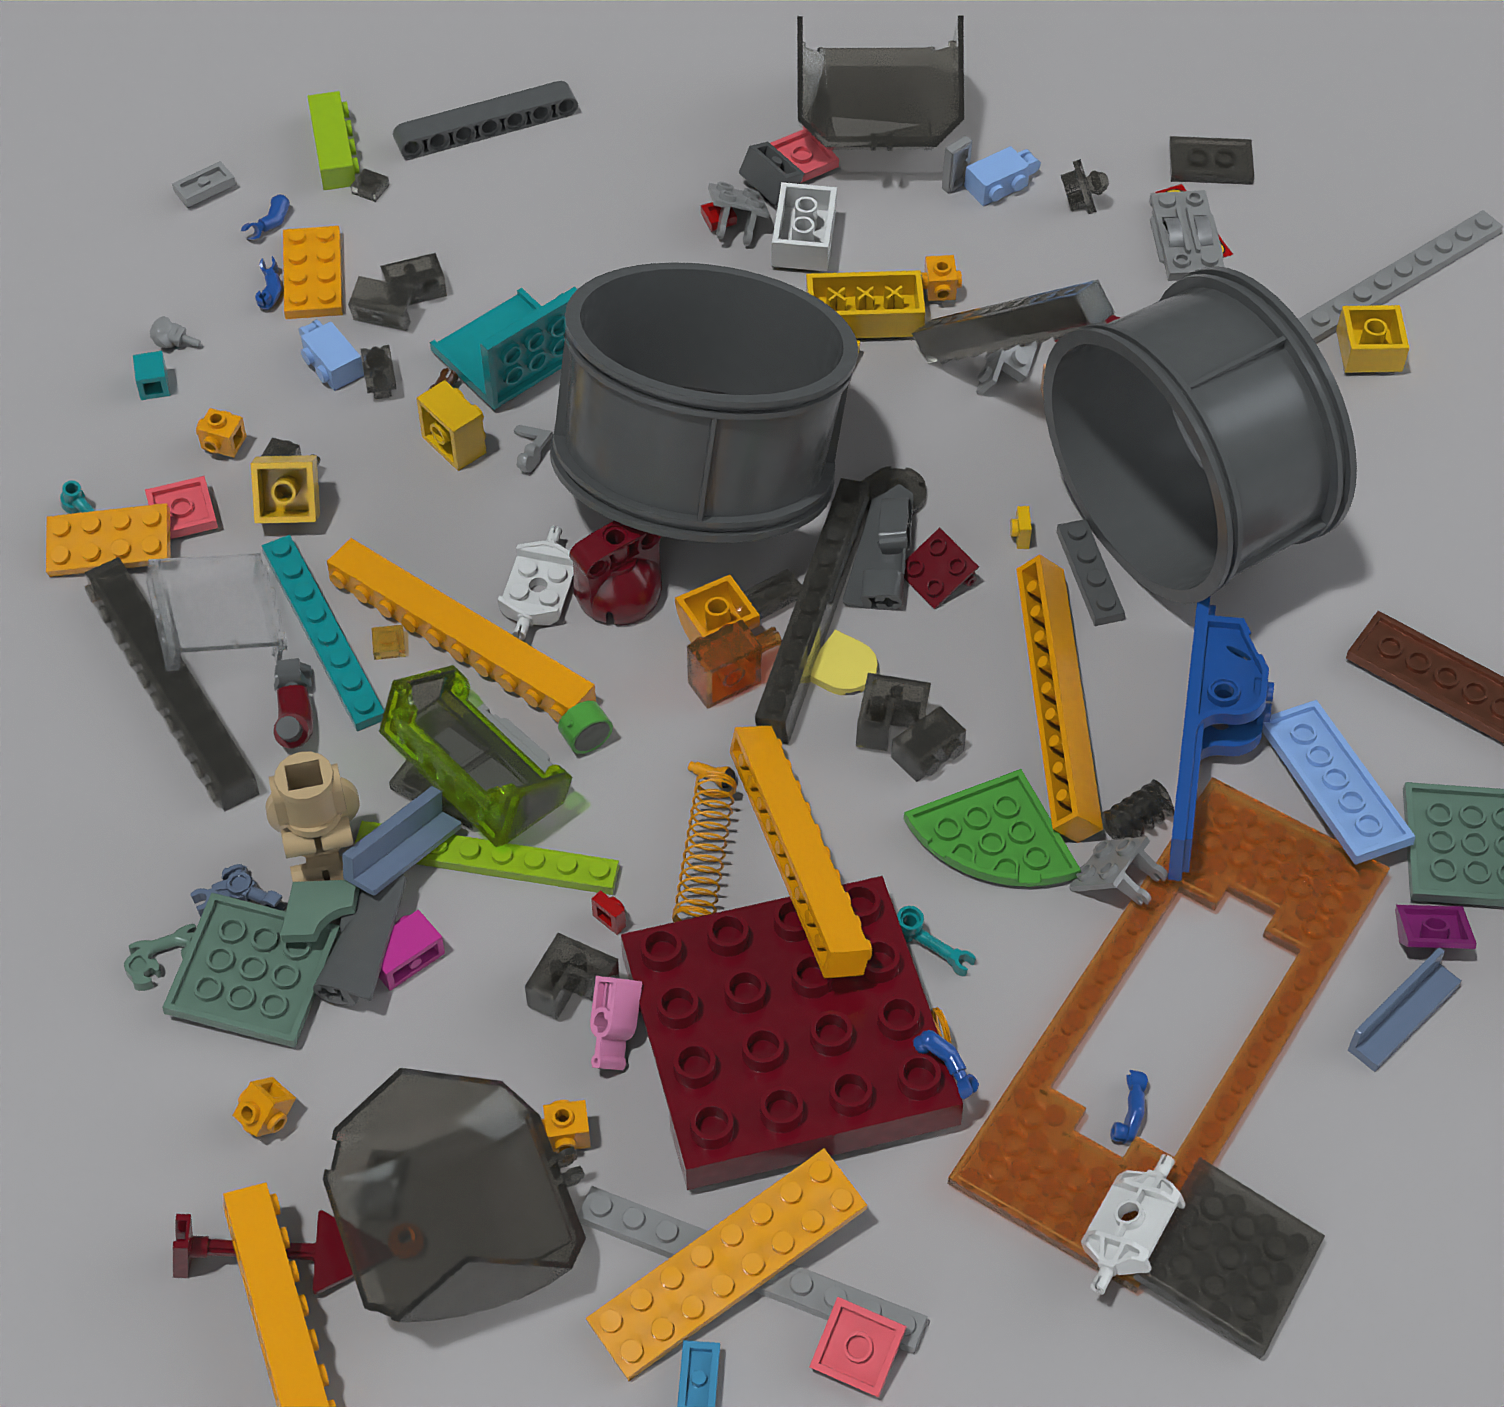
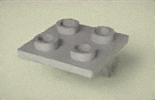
(749, 199)
(1108, 867)

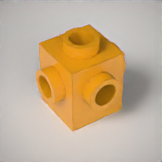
(941, 278)
(221, 432)
(263, 1107)
(566, 1124)

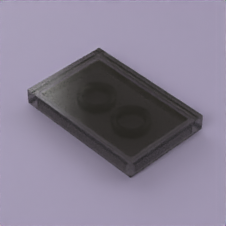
(1211, 160)

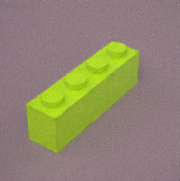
(332, 140)

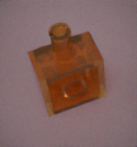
(727, 661)

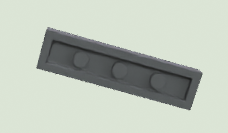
(1090, 572)

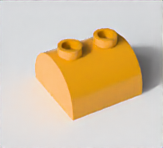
(713, 606)

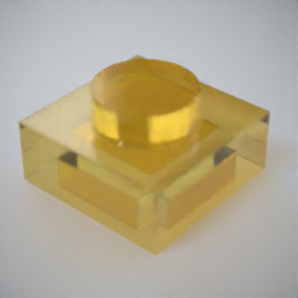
(388, 642)

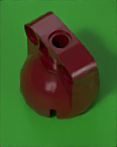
(617, 573)

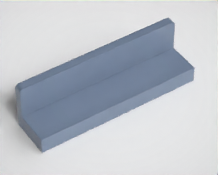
(399, 843)
(1403, 1012)

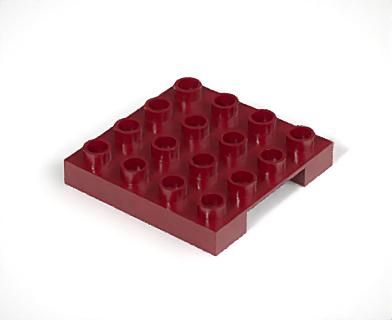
(771, 1055)

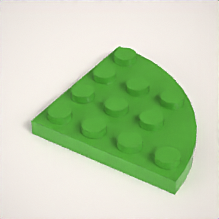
(995, 834)

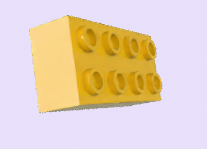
(873, 302)

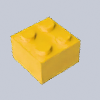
(1372, 338)
(451, 424)
(285, 489)

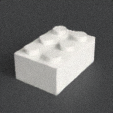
(804, 226)

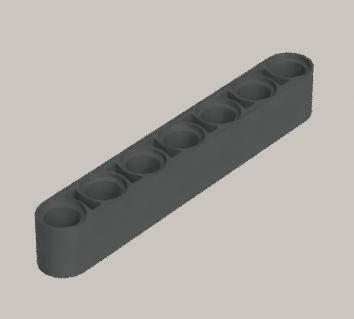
(485, 119)

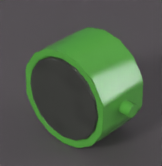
(585, 727)

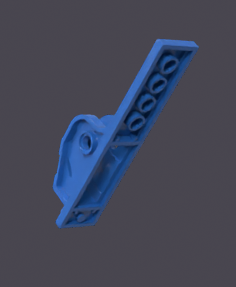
(1220, 691)

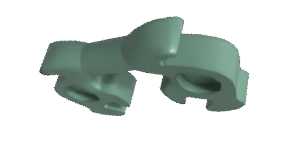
(140, 965)

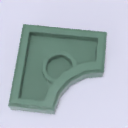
(314, 906)

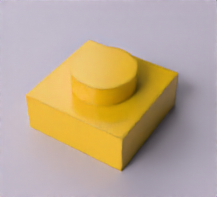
(1021, 527)

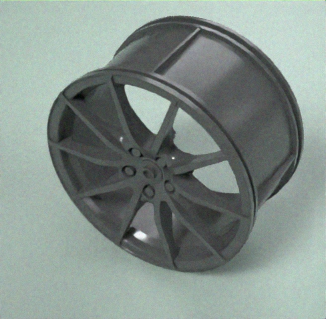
(701, 401)
(1200, 433)

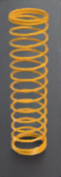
(711, 793)

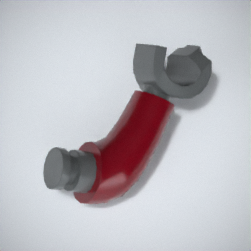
(294, 705)

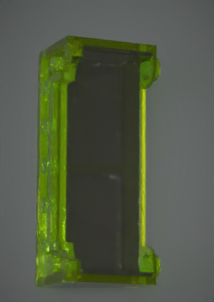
(469, 756)

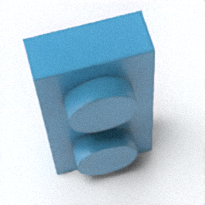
(699, 1374)

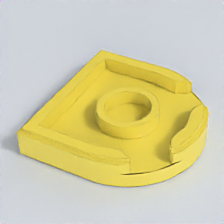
(843, 664)

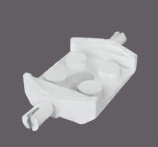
(537, 564)
(1126, 1245)

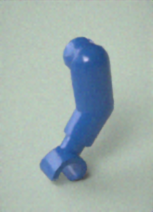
(275, 217)
(273, 290)
(948, 1053)
(1136, 1109)

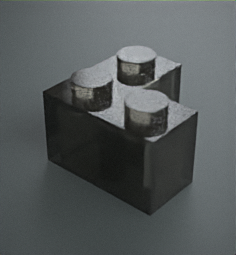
(889, 703)
(566, 970)

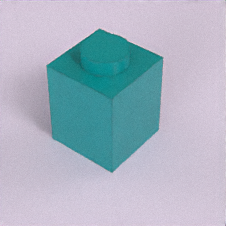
(151, 375)

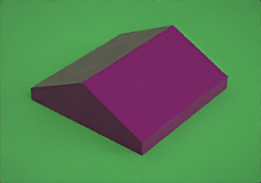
(1434, 927)

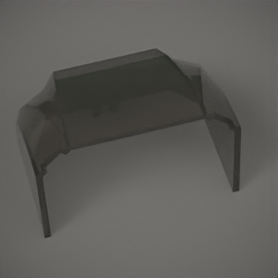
(880, 94)
(450, 1197)

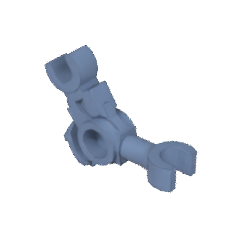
(238, 885)

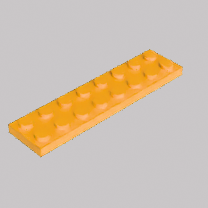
(726, 1264)

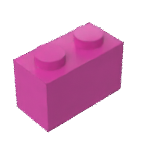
(410, 949)

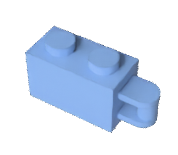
(1000, 174)
(330, 354)

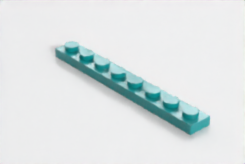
(323, 633)

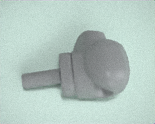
(169, 334)

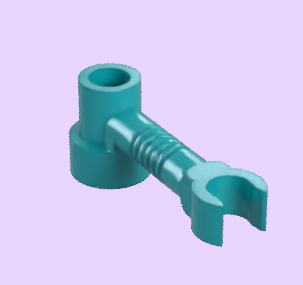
(74, 499)
(911, 923)

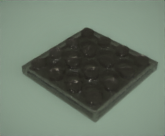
(1231, 1258)

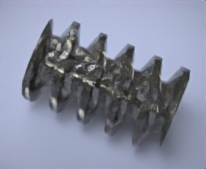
(1138, 812)

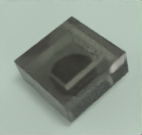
(370, 185)

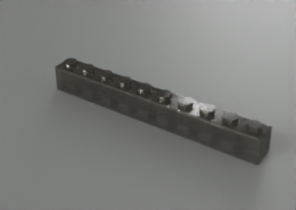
(1013, 322)
(814, 609)
(174, 692)

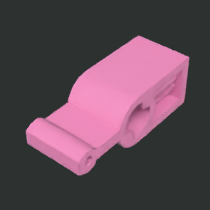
(613, 1019)

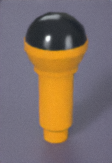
(699, 768)

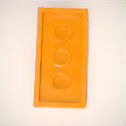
(312, 272)
(96, 537)

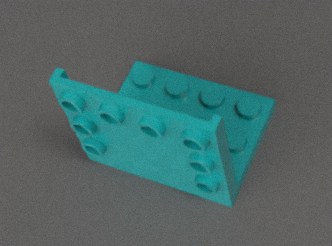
(508, 347)

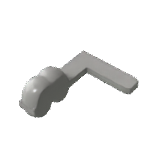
(531, 456)

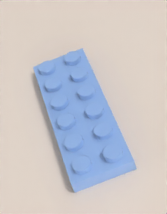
(1337, 782)

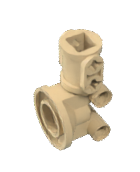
(312, 814)

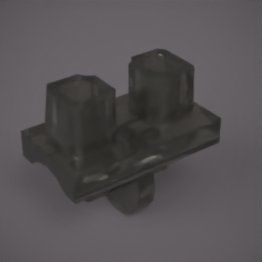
(1094, 183)
(378, 371)

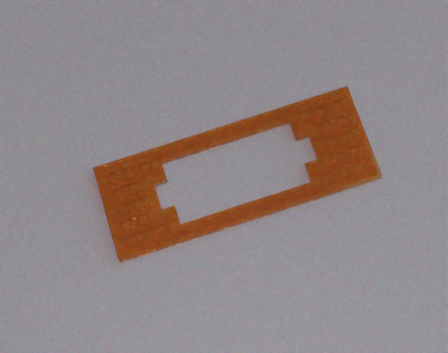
(1027, 1152)

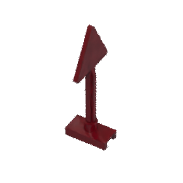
(328, 1251)

